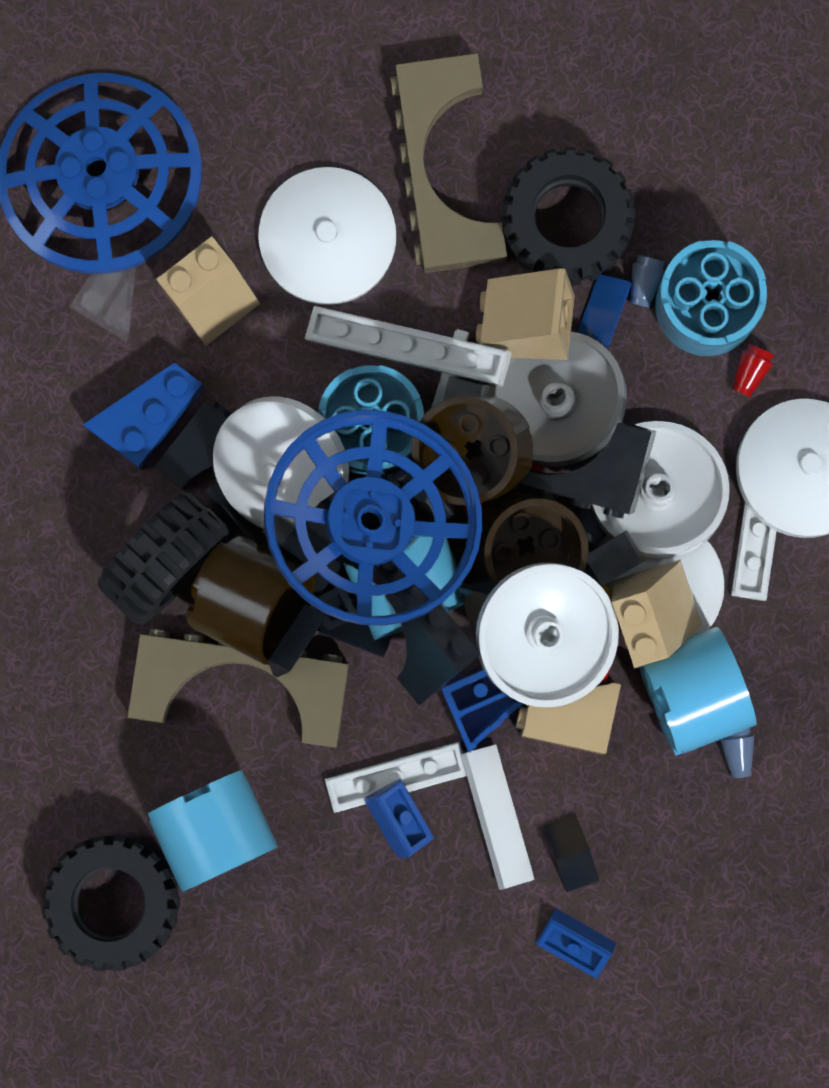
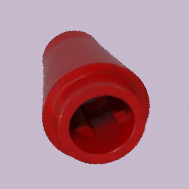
(751, 370)

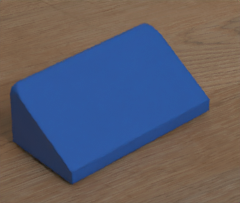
(604, 309)
(399, 819)
(576, 943)

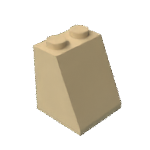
(208, 291)
(528, 314)
(655, 612)
(576, 725)

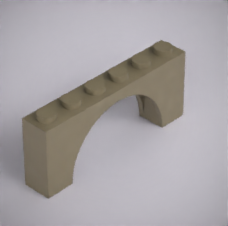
(425, 94)
(168, 664)

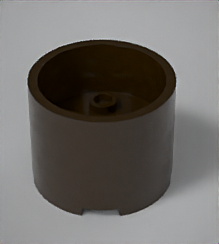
(504, 440)
(545, 525)
(245, 598)

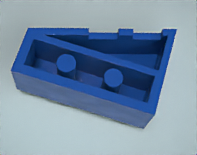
(147, 415)
(477, 705)

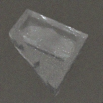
(108, 301)

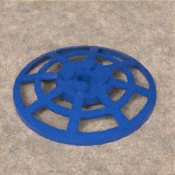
(108, 189)
(385, 501)

